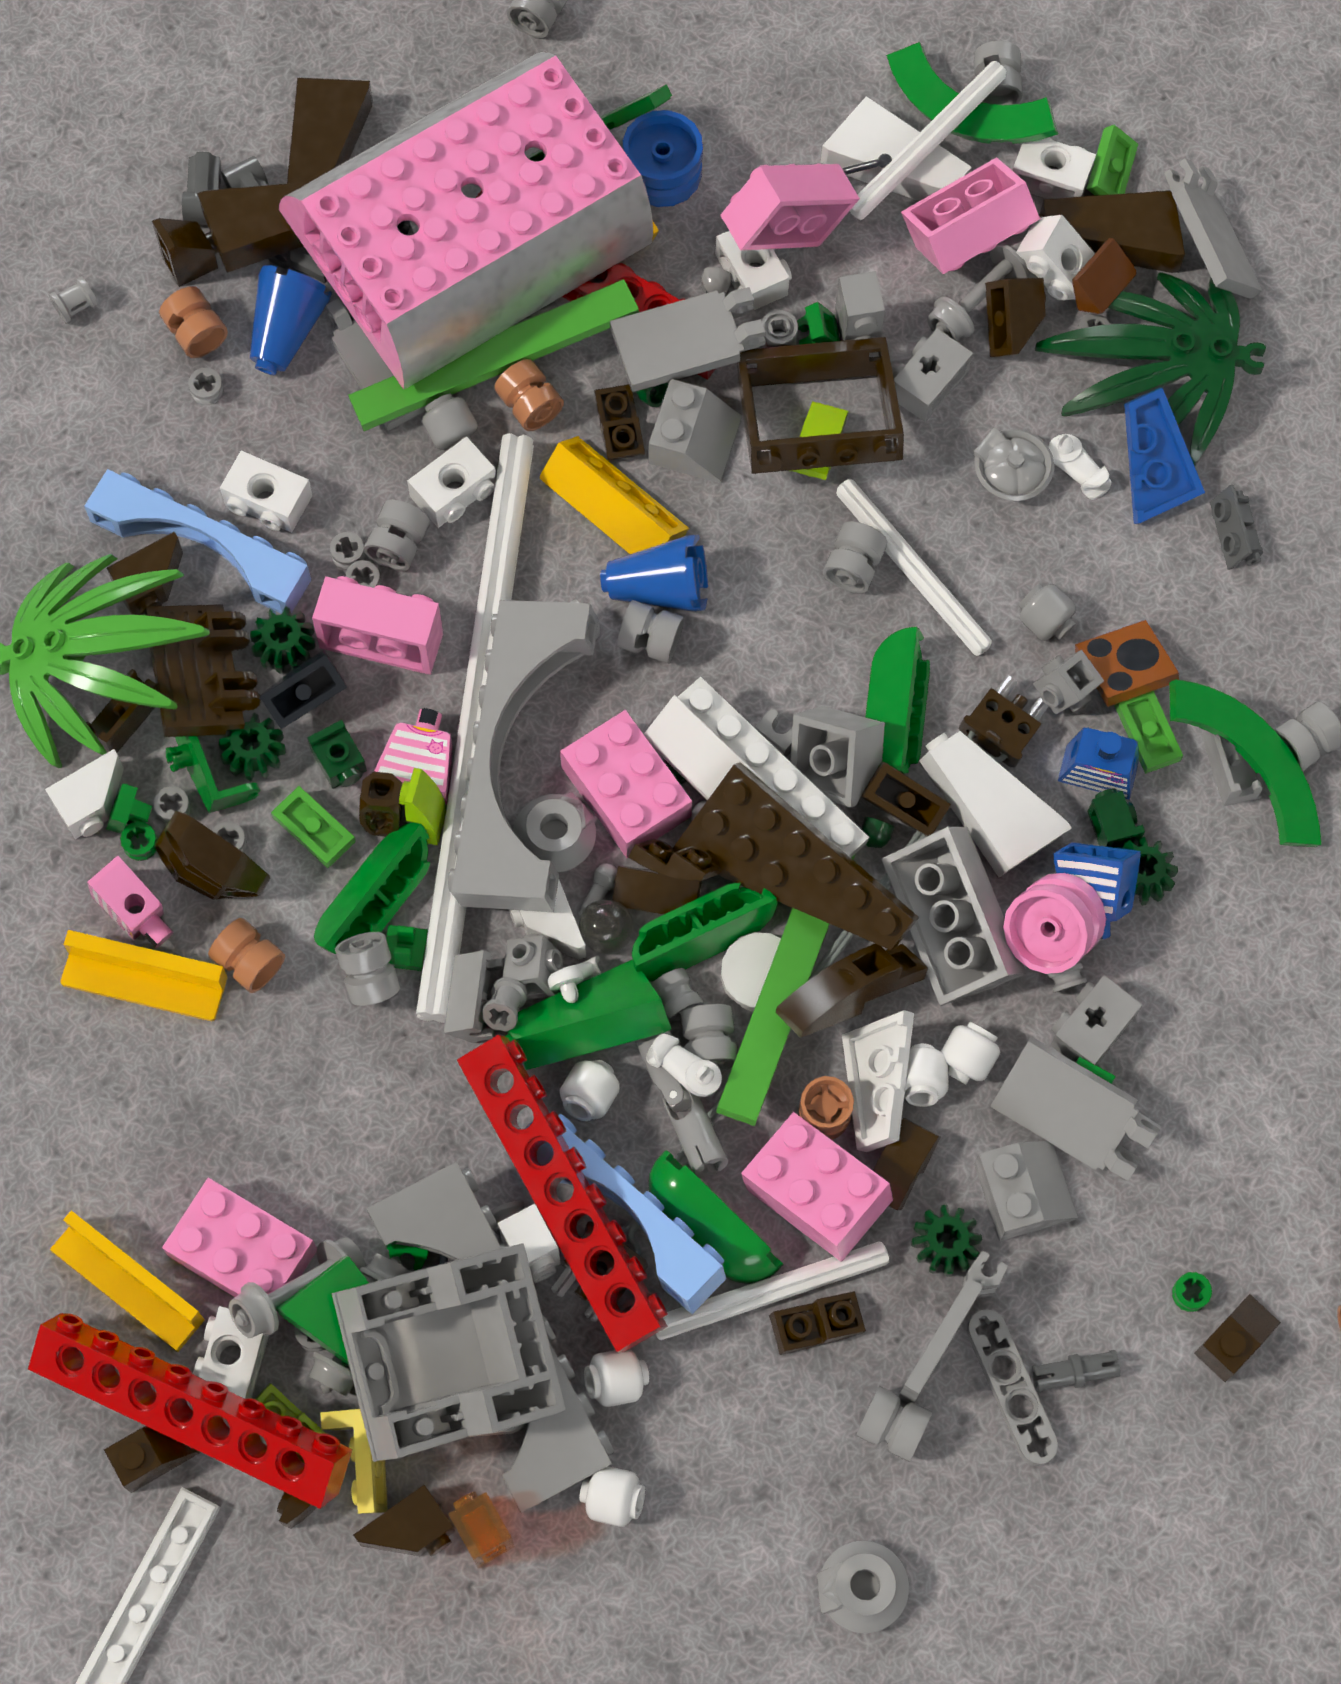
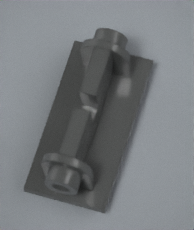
(1231, 515)

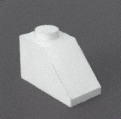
(88, 795)
(556, 926)

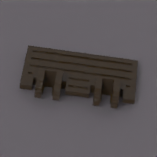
(202, 673)

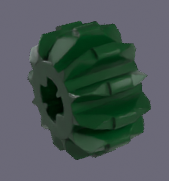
(267, 640)
(253, 760)
(1161, 871)
(961, 1248)

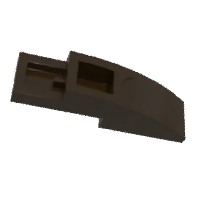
(846, 985)

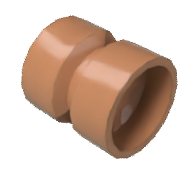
(193, 322)
(527, 393)
(241, 950)
(827, 1105)

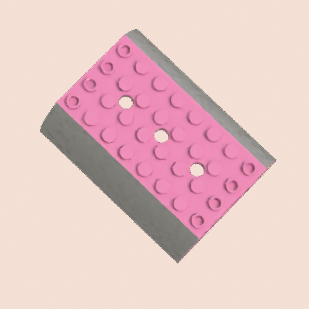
(483, 257)

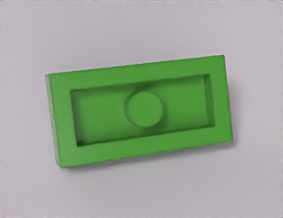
(1112, 162)
(1149, 727)
(313, 827)

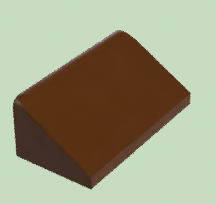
(1102, 278)

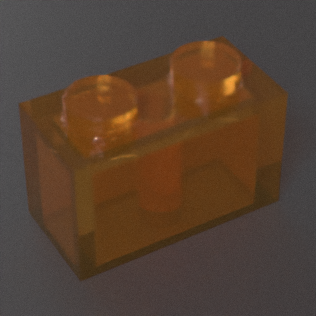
(480, 1528)

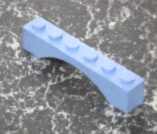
(131, 510)
(681, 1264)

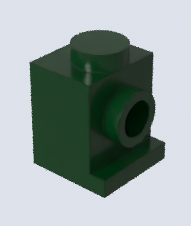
(330, 742)
(1114, 819)

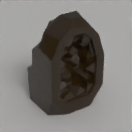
(380, 803)

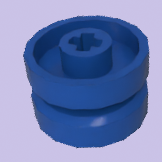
(666, 154)

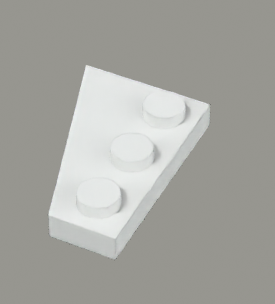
(877, 1078)

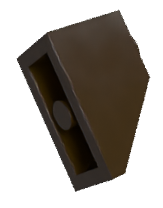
(185, 249)
(1013, 313)
(158, 556)
(905, 799)
(1237, 1338)
(146, 1457)
(409, 1527)

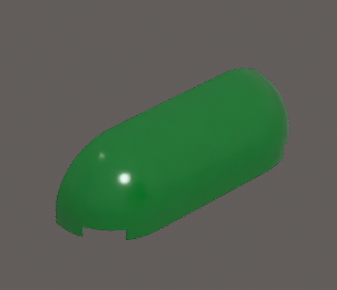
(900, 696)
(376, 887)
(701, 929)
(712, 1221)

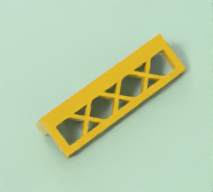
(127, 1283)

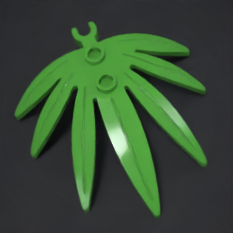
(50, 645)

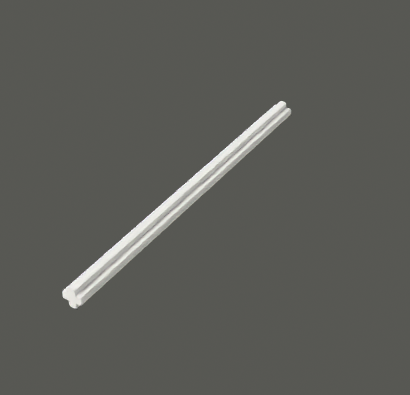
(496, 584)

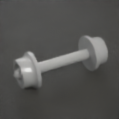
(953, 317)
(255, 1310)
(334, 1373)

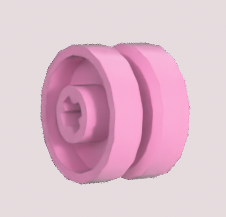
(1054, 923)

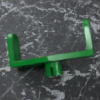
(191, 756)

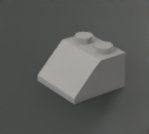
(693, 432)
(837, 751)
(1024, 1188)

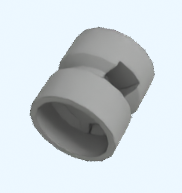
(534, 16)
(1009, 56)
(397, 533)
(854, 557)
(650, 631)
(1312, 734)
(367, 968)
(709, 1032)
(893, 1423)

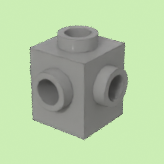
(1068, 682)
(531, 963)

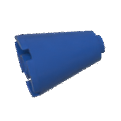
(284, 316)
(660, 575)

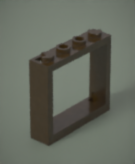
(819, 363)

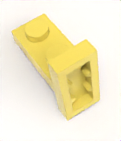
(369, 1488)

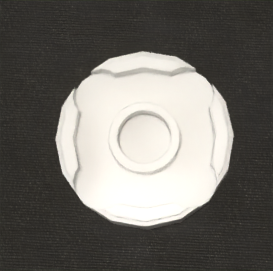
(747, 967)

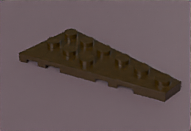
(775, 848)

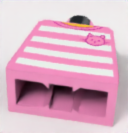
(421, 748)
(117, 891)

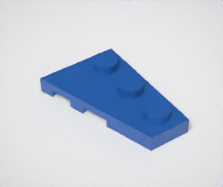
(1158, 458)

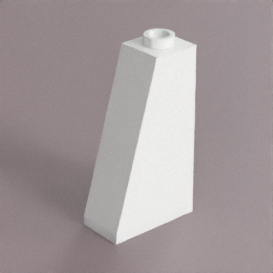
(876, 131)
(998, 809)

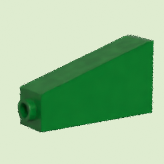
(608, 1013)
(314, 1309)

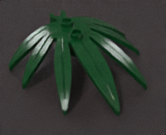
(1192, 348)

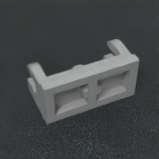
(1231, 771)
(469, 995)

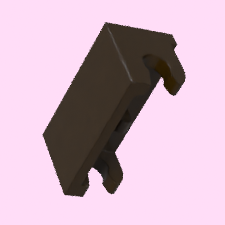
(120, 719)

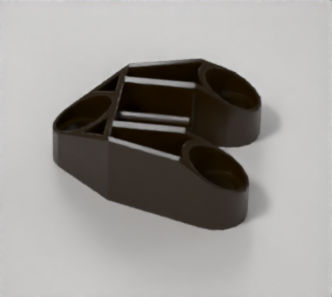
(208, 861)

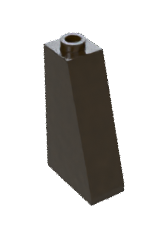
(326, 125)
(249, 223)
(1141, 223)

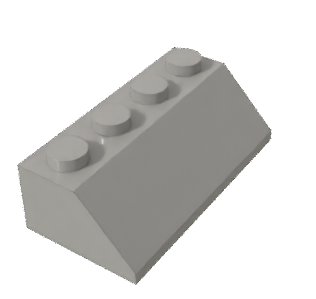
(958, 914)

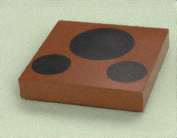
(1129, 662)

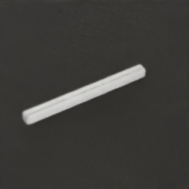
(928, 139)
(915, 569)
(775, 1289)

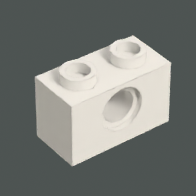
(1067, 181)
(1055, 253)
(766, 282)
(458, 464)
(253, 476)
(539, 1244)
(242, 1375)

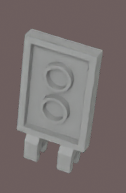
(1212, 230)
(686, 337)
(360, 355)
(1074, 1109)
(973, 1287)

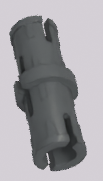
(1076, 1371)

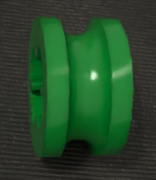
(133, 830)
(1204, 1295)

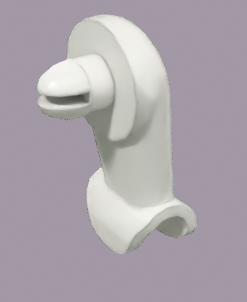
(1077, 463)
(570, 976)
(695, 1074)

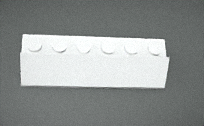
(707, 736)

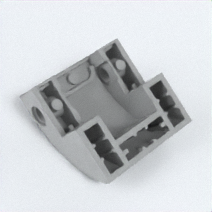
(448, 1352)

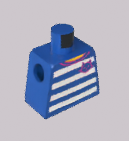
(1100, 761)
(1108, 871)

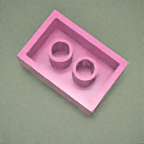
(789, 206)
(970, 215)
(378, 624)
(626, 782)
(817, 1186)
(237, 1243)

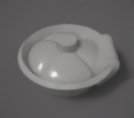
(1013, 464)
(557, 829)
(863, 1587)

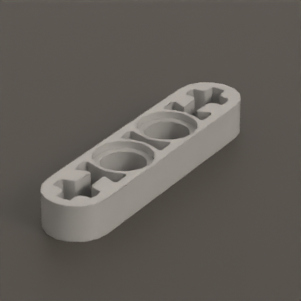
(1017, 1385)

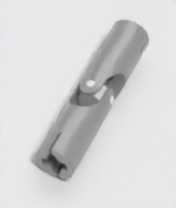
(695, 1129)

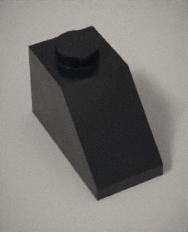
(303, 689)

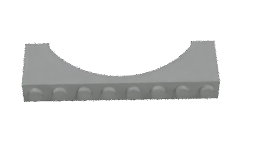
(527, 649)
(447, 1220)

